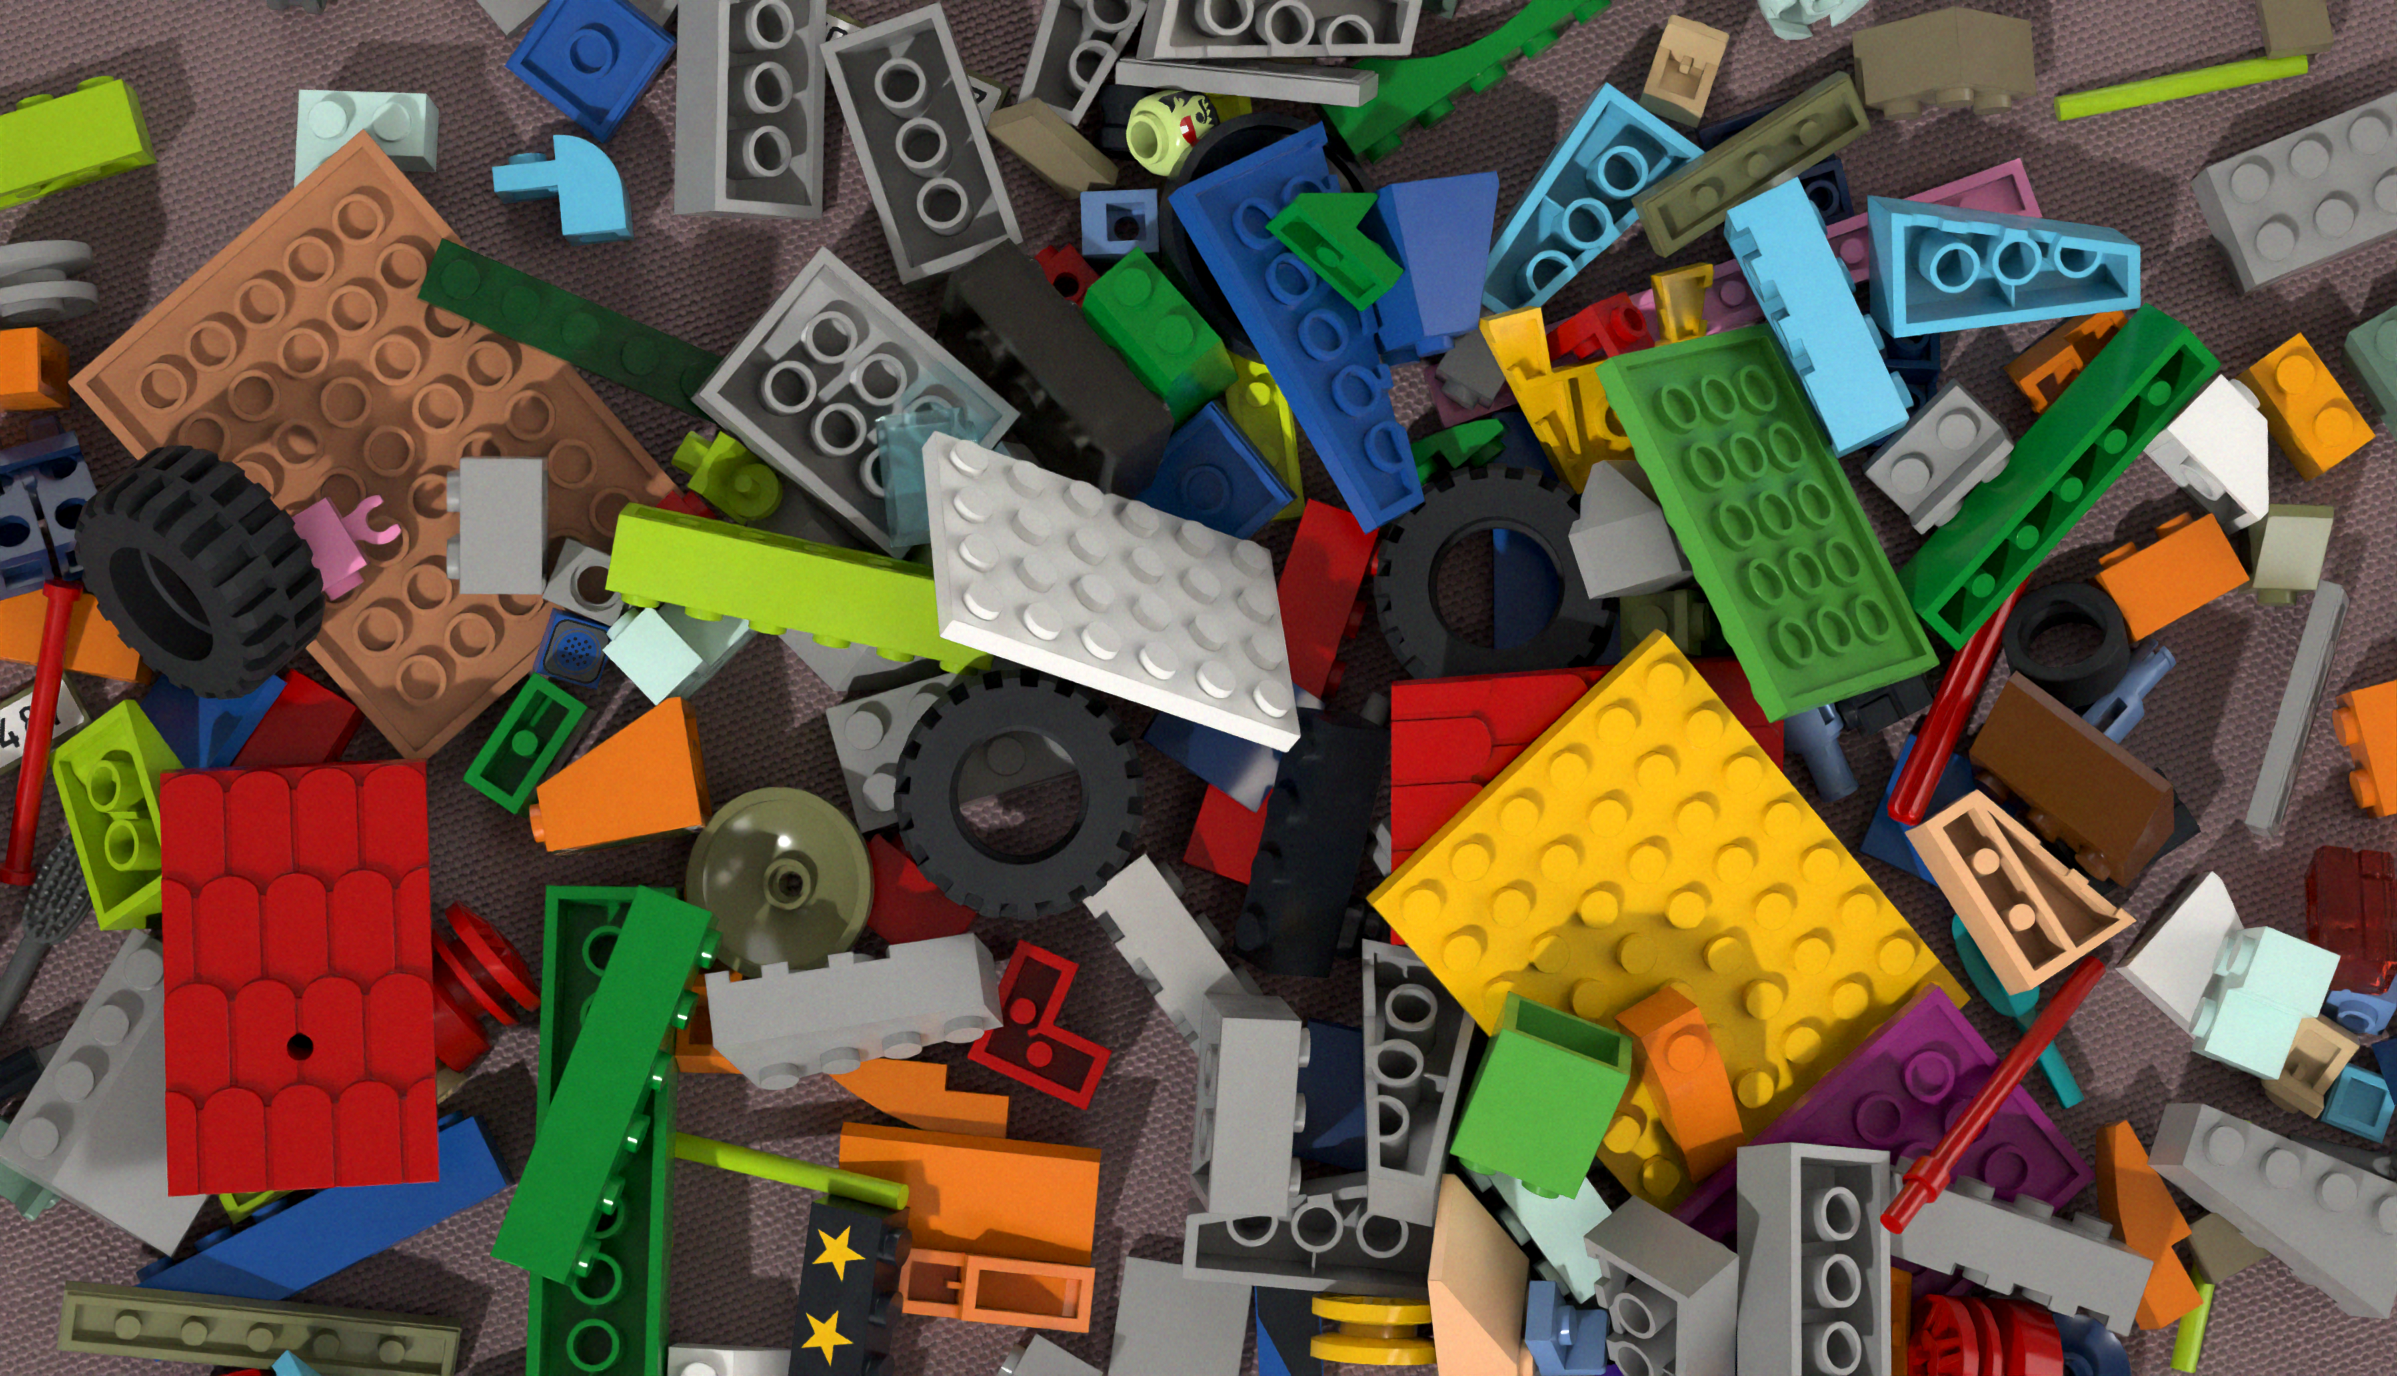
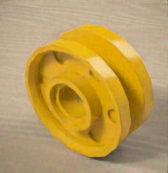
(1373, 1330)

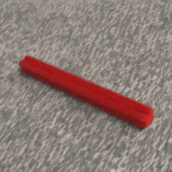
(1948, 717)

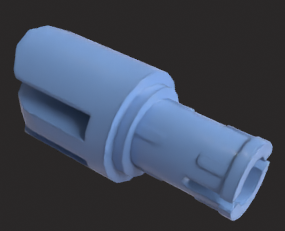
(2124, 705)
(1815, 737)

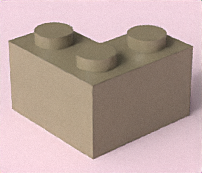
(1944, 60)

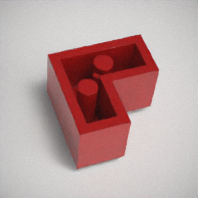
(1030, 1042)

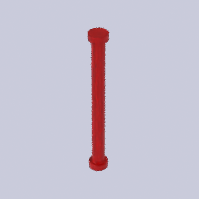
(39, 733)

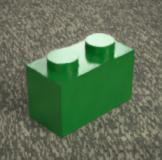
(529, 745)

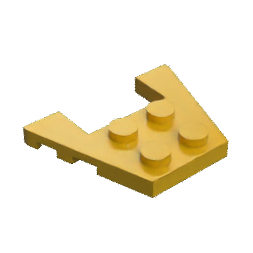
(1569, 401)

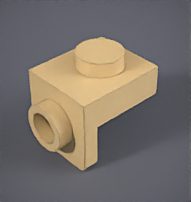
(1683, 70)
(2312, 1065)

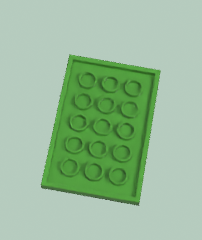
(1767, 519)

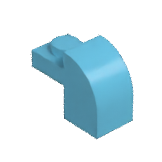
(588, 185)

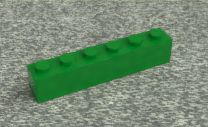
(2055, 474)
(606, 1087)

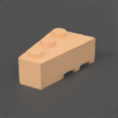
(2012, 893)

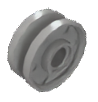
(36, 282)

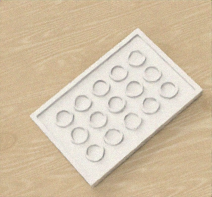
(1107, 592)

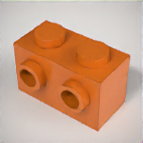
(2171, 576)

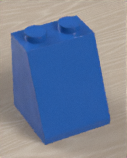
(1442, 242)

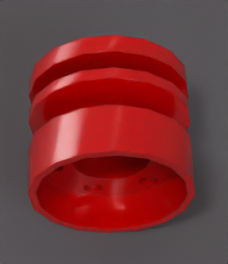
(473, 979)
(1983, 1338)

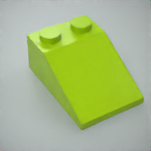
(113, 811)

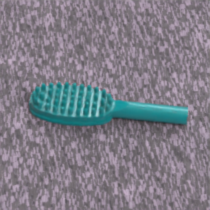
(2020, 1008)

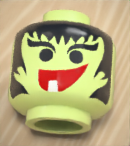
(1166, 125)

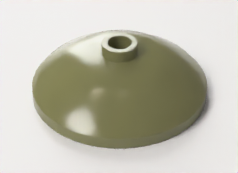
(743, 873)

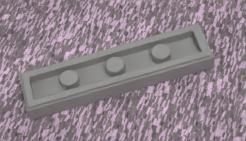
(1252, 79)
(2297, 710)

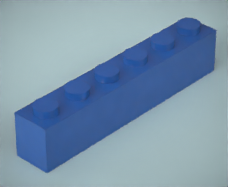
(338, 1225)

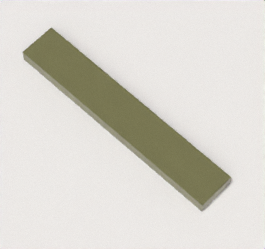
(254, 1332)

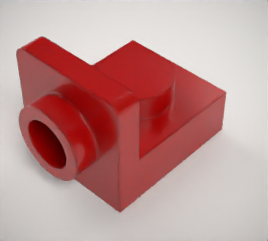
(1604, 325)

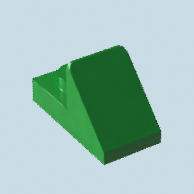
(1325, 236)

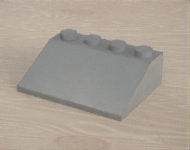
(819, 375)
(100, 1112)

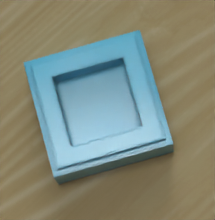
(2358, 1104)

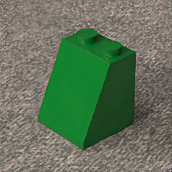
(1159, 336)

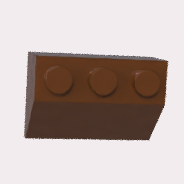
(2072, 782)

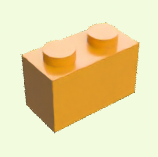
(2305, 408)

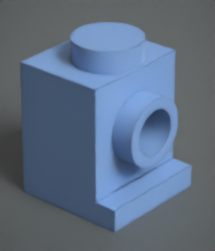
(1105, 210)

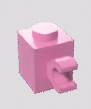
(336, 543)

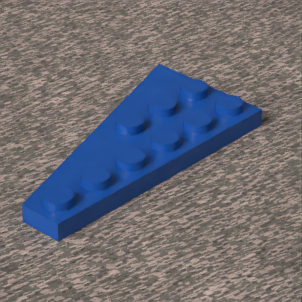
(1303, 327)

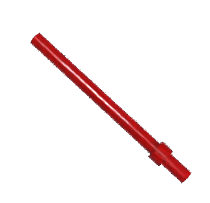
(1930, 1173)

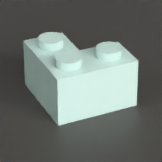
(398, 122)
(673, 652)
(2260, 998)

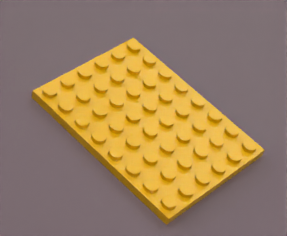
(1654, 855)

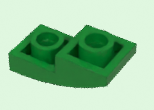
(1462, 446)

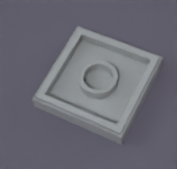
(1177, 1323)

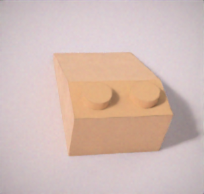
(1477, 1290)

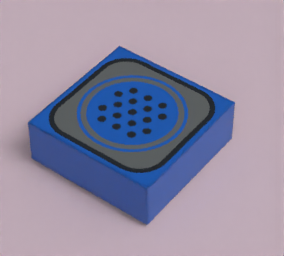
(573, 649)

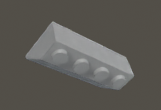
(750, 109)

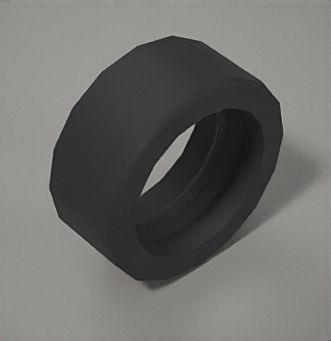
(2061, 605)

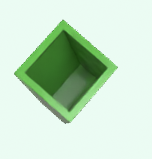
(1542, 1097)

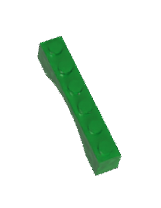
(1424, 88)

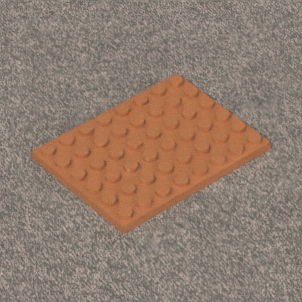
(339, 384)

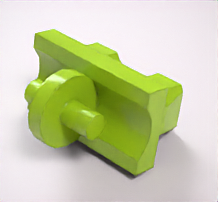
(729, 477)

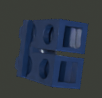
(38, 483)

